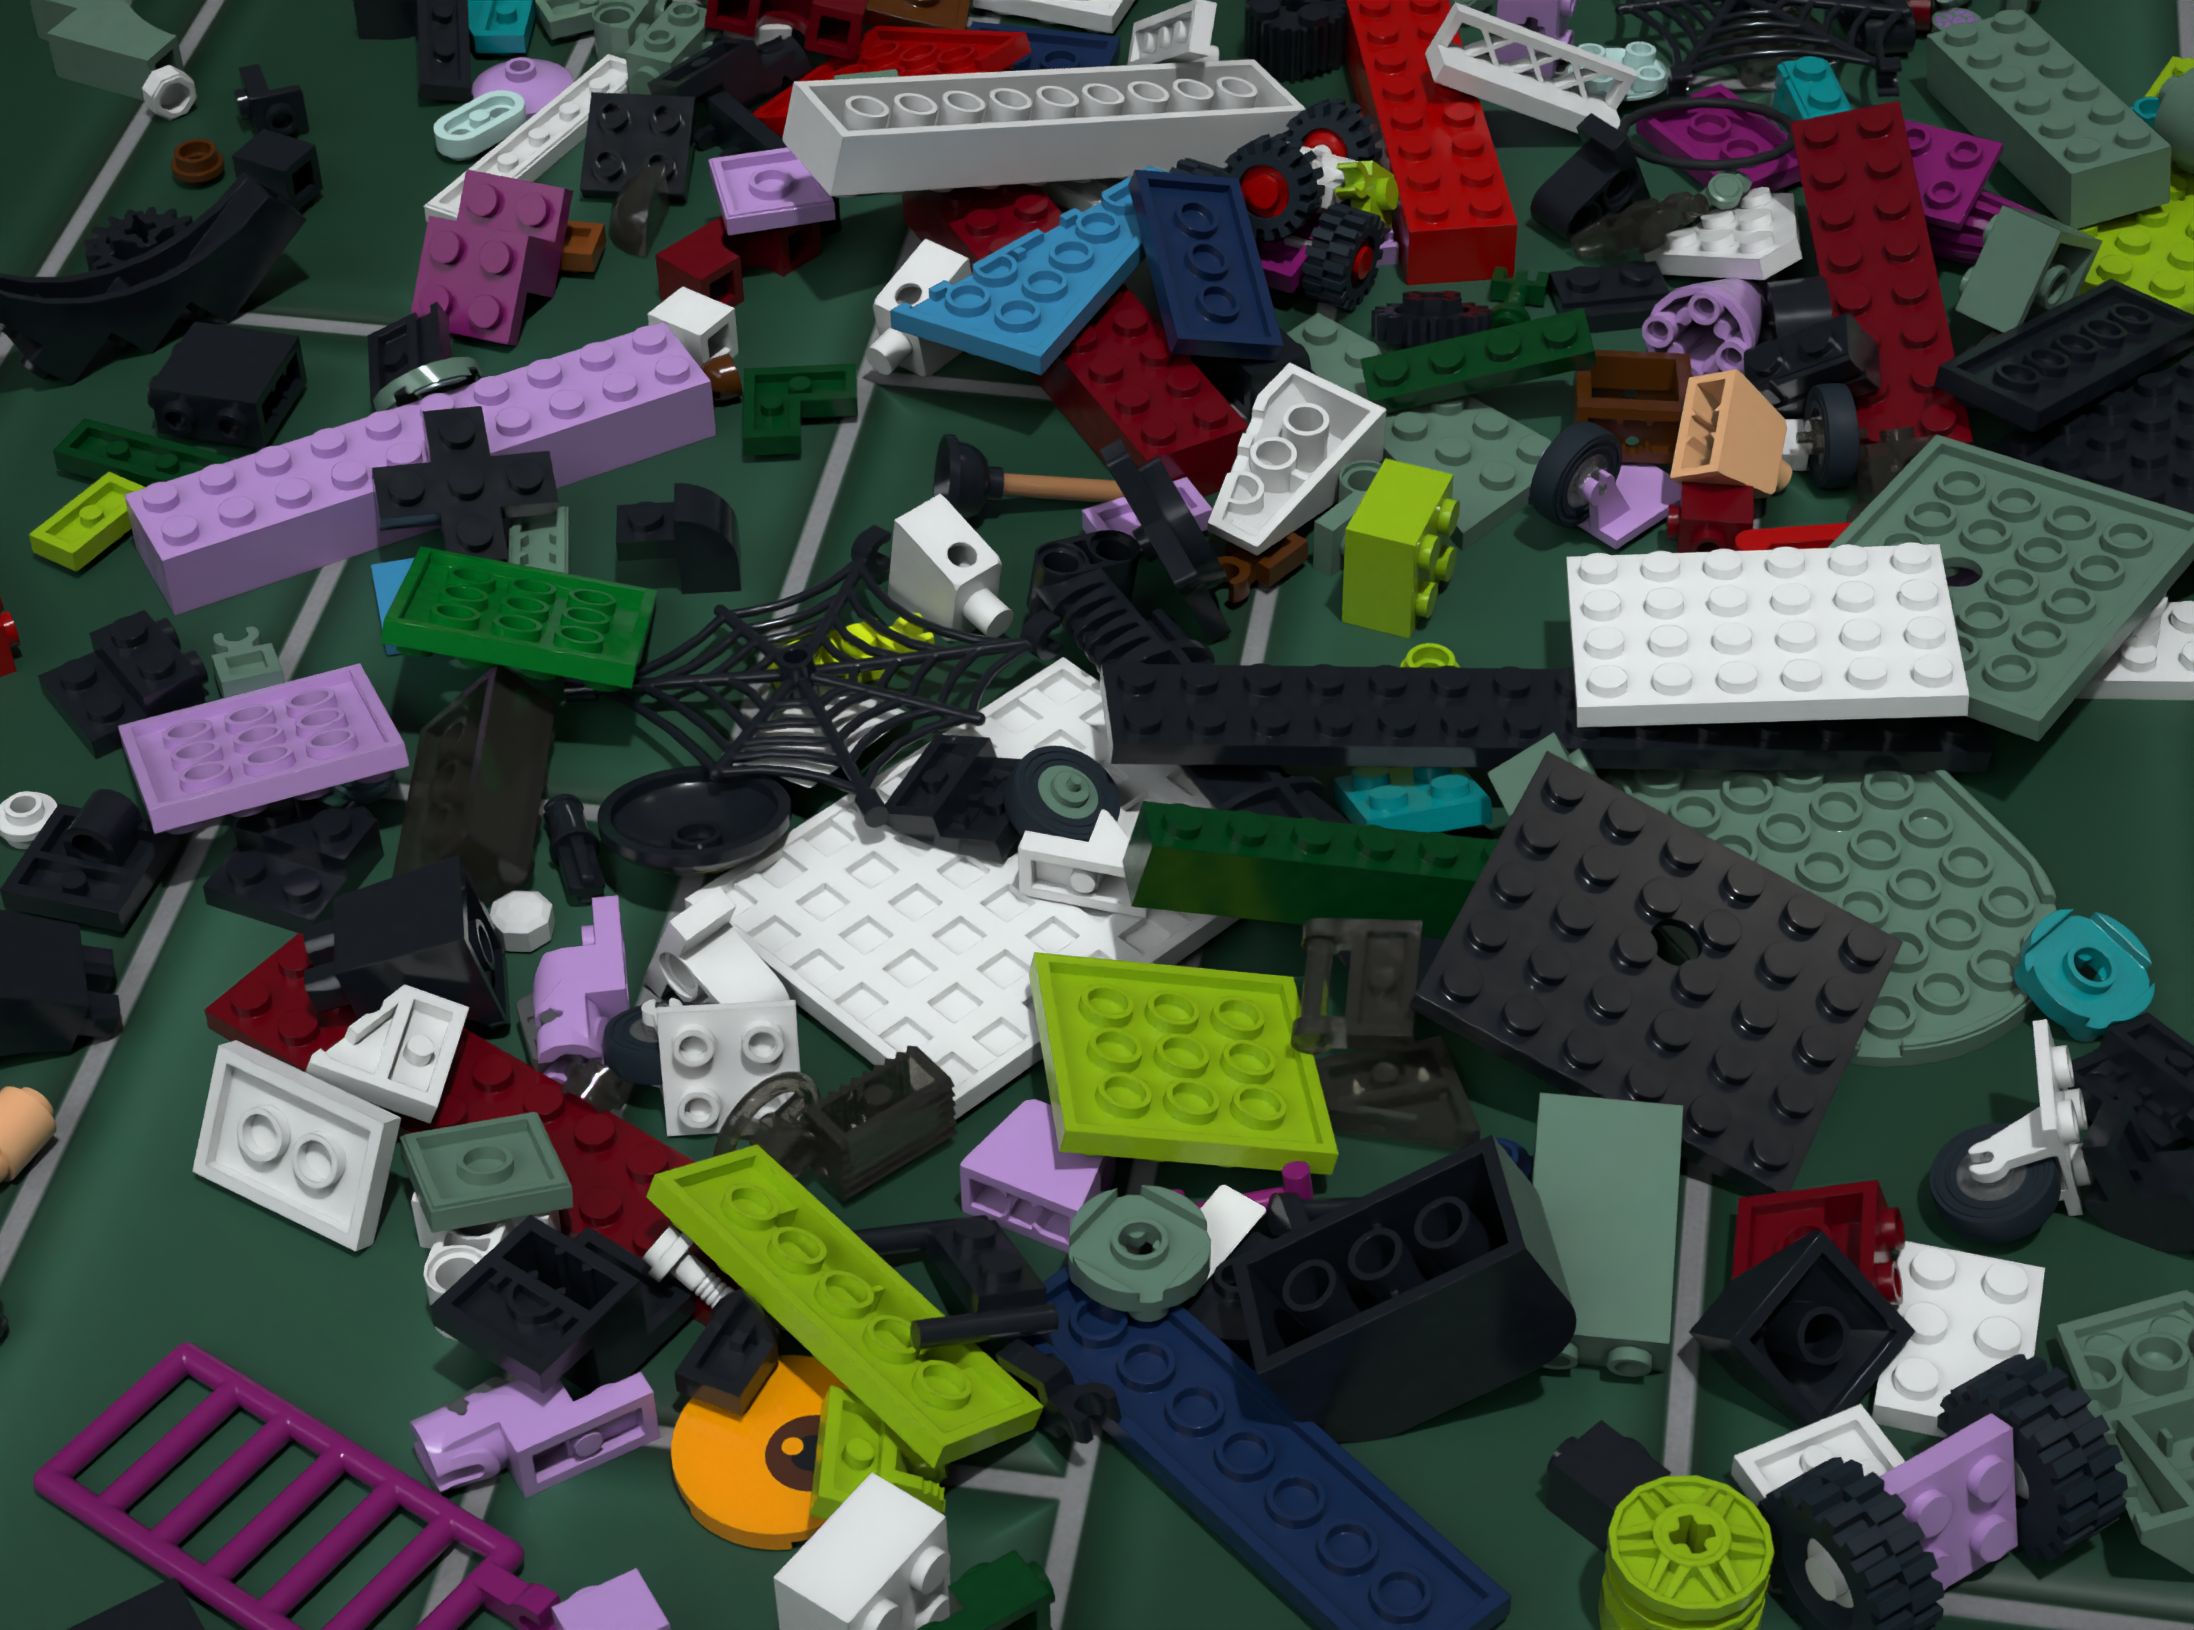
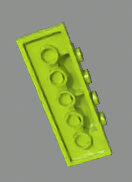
(843, 1304)

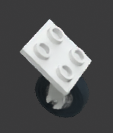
(703, 1055)
(2009, 1177)

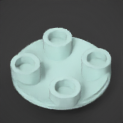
(1639, 55)

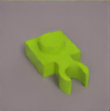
(1369, 189)

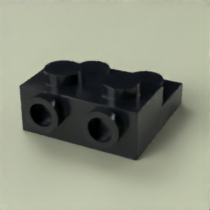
(126, 679)
(296, 862)

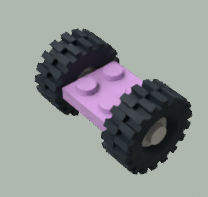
(2013, 1474)

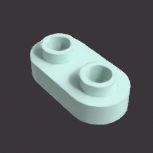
(479, 124)

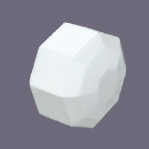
(169, 92)
(523, 920)

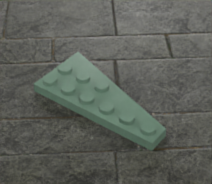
(1460, 436)

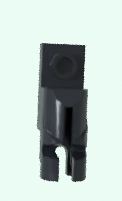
(738, 67)

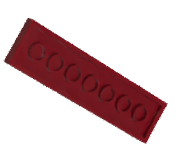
(1880, 263)

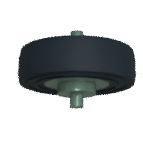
(1059, 793)

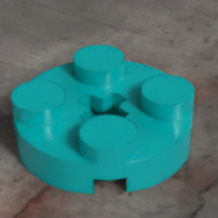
(2057, 988)

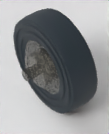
(1831, 435)

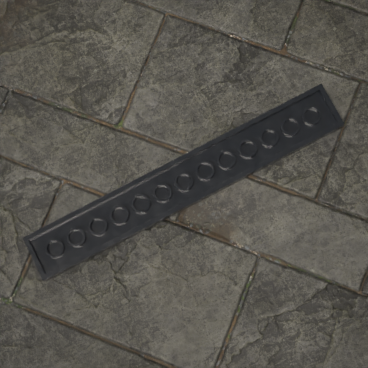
(1471, 721)

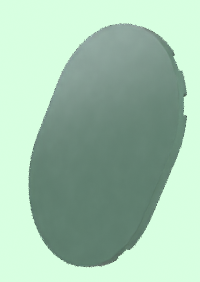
(1899, 854)

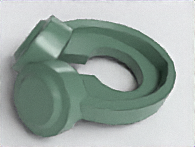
(1726, 189)

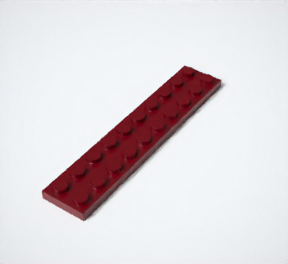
(601, 1153)

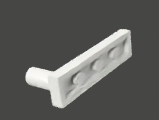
(1175, 35)

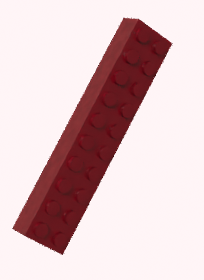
(1119, 368)

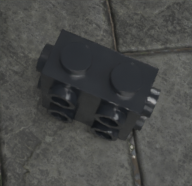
(227, 384)

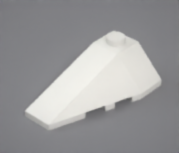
(1293, 457)

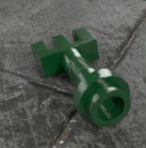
(1515, 295)

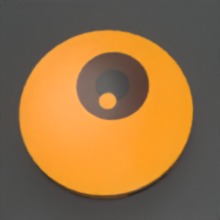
(756, 1470)

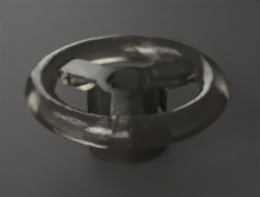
(779, 1131)

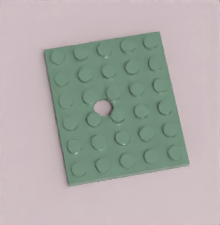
(2057, 563)

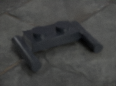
(983, 1271)

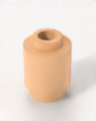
(24, 1128)

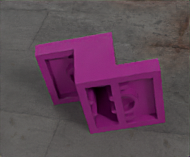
(493, 255)

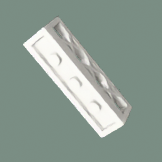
(1513, 84)

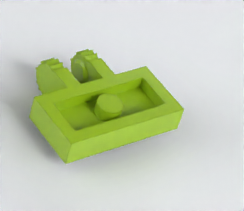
(857, 1443)

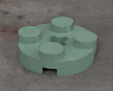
(1139, 1283)

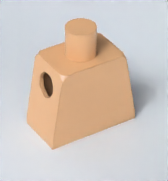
(1730, 436)

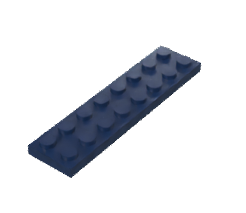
(1263, 1477)

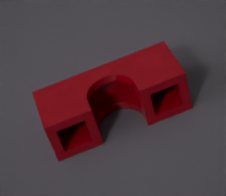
(828, 25)
(713, 260)

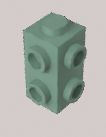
(668, 42)

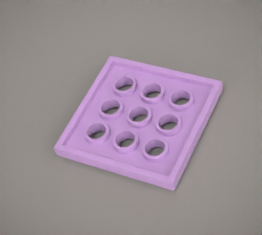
(261, 749)

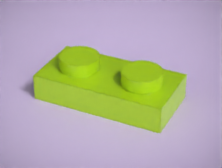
(86, 523)

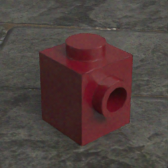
(1709, 516)

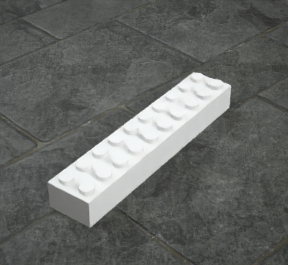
(1028, 124)

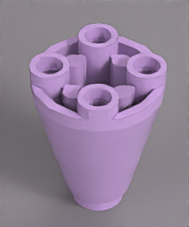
(1709, 322)

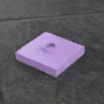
(767, 191)

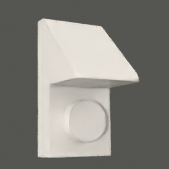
(1078, 870)

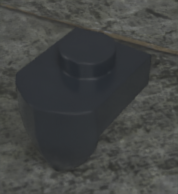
(730, 1354)

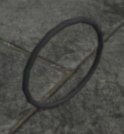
(1716, 103)

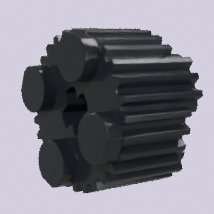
(1295, 36)

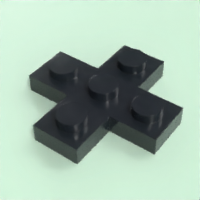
(464, 486)

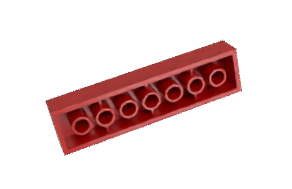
(1452, 195)

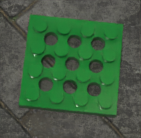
(520, 619)

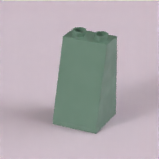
(1612, 1210)

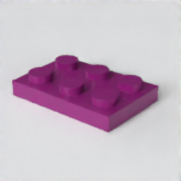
(1721, 135)

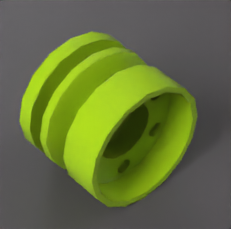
(1685, 1559)

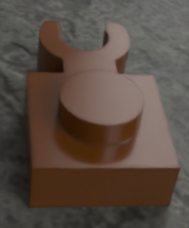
(1267, 567)

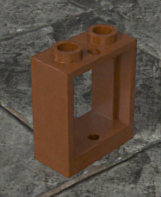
(1649, 414)

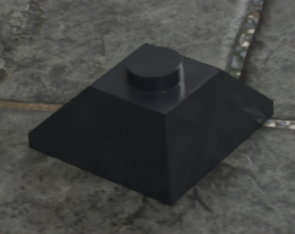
(1803, 1330)

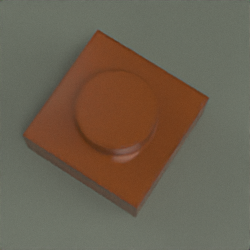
(582, 246)

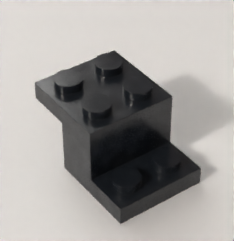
(562, 1308)

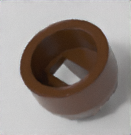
(723, 378)

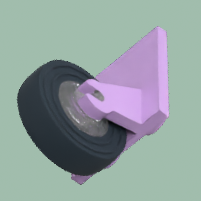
(1589, 486)

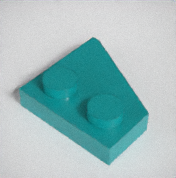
(500, 25)

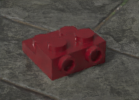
(1849, 1214)

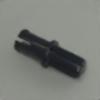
(574, 847)

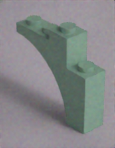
(104, 43)

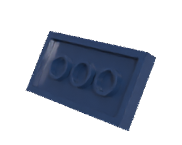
(1205, 266)

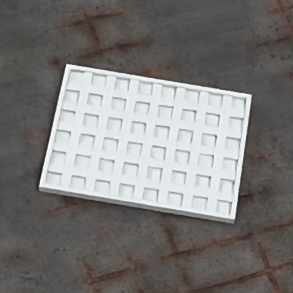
(937, 944)

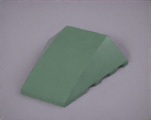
(2141, 1380)

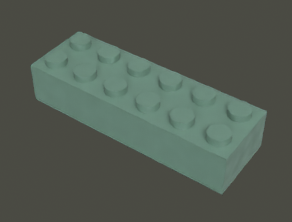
(2056, 120)

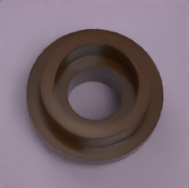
(197, 161)

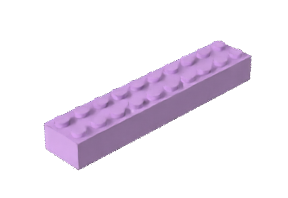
(315, 496)

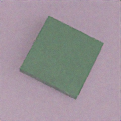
(485, 1172)

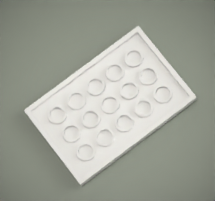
(1763, 636)

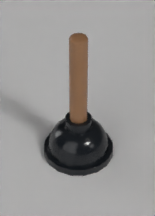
(969, 482)

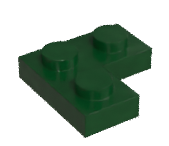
(781, 396)

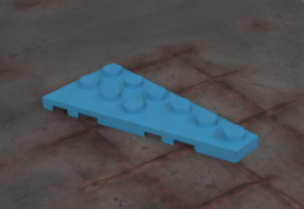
(1035, 291)

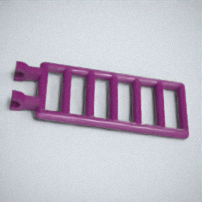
(487, 1585)

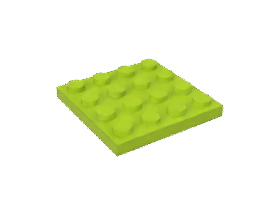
(1178, 1064)

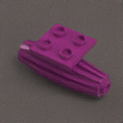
(1951, 180)

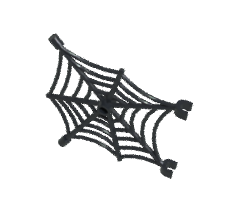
(1732, 10)
(802, 678)

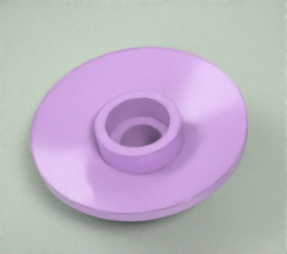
(533, 79)

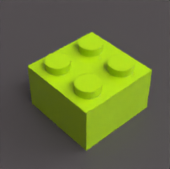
(1399, 548)

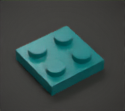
(1412, 798)

